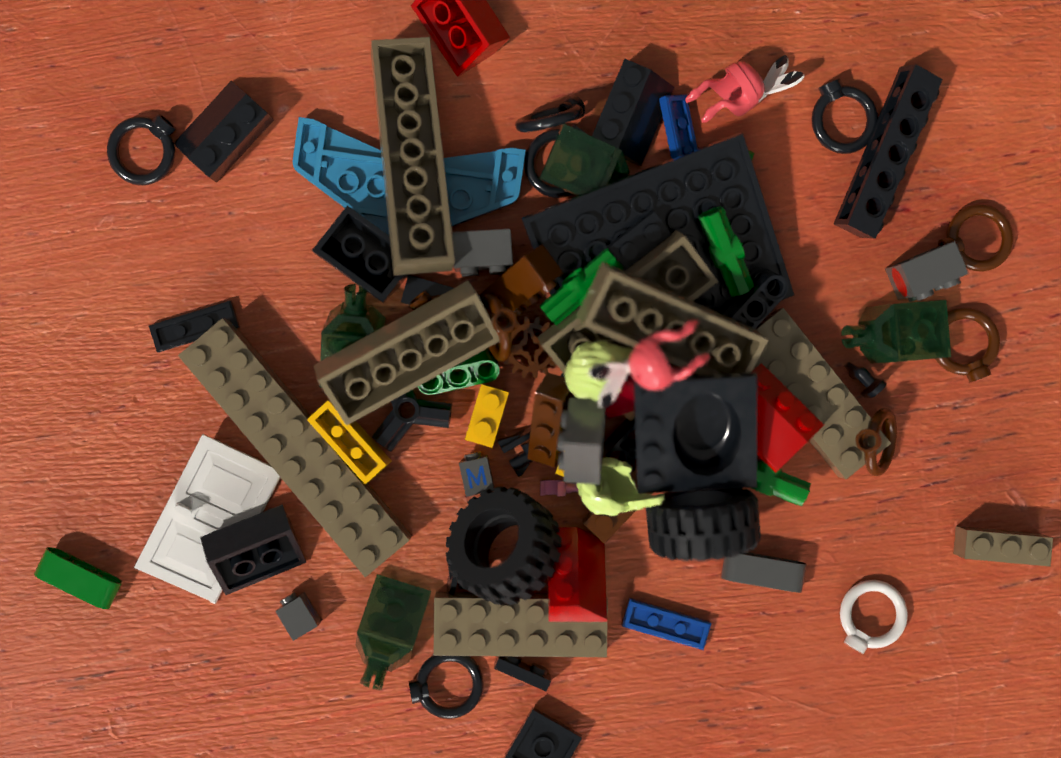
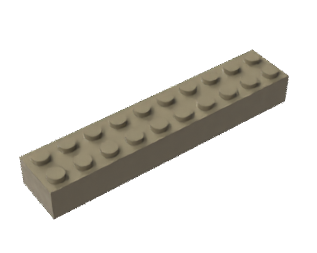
(293, 447)

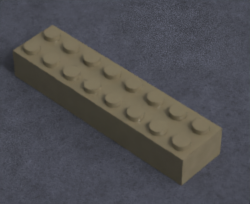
(412, 156)

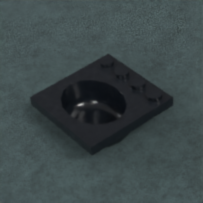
(697, 434)

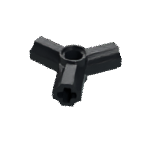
(426, 413)

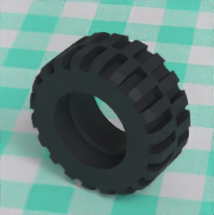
(704, 524)
(530, 560)

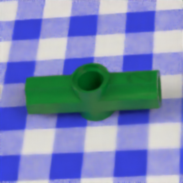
(726, 251)
(575, 288)
(781, 484)

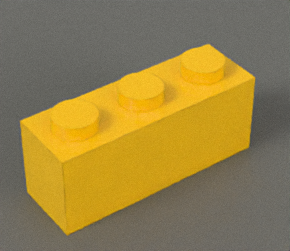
(350, 442)

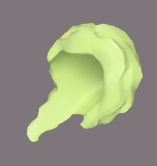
(586, 357)
(616, 491)

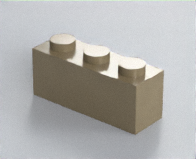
(1003, 546)

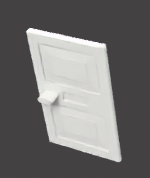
(212, 493)

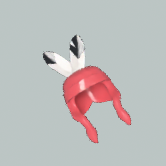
(744, 87)
(645, 365)

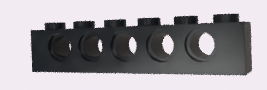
(875, 161)

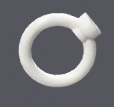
(858, 639)

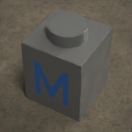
(476, 474)
(298, 615)

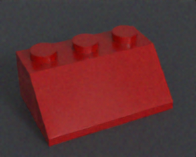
(462, 30)
(782, 421)
(579, 579)

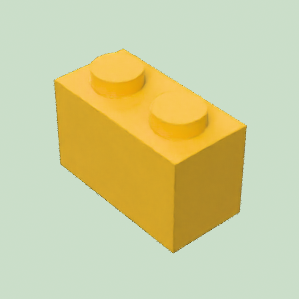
(486, 415)

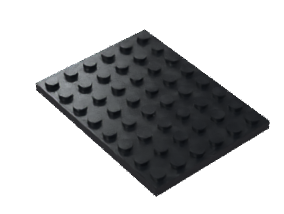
(678, 193)

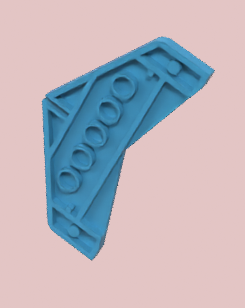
(354, 175)

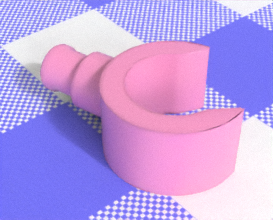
(557, 487)

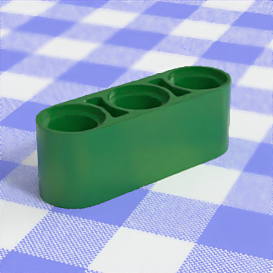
(472, 374)
(78, 578)

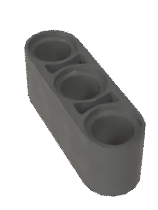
(765, 571)

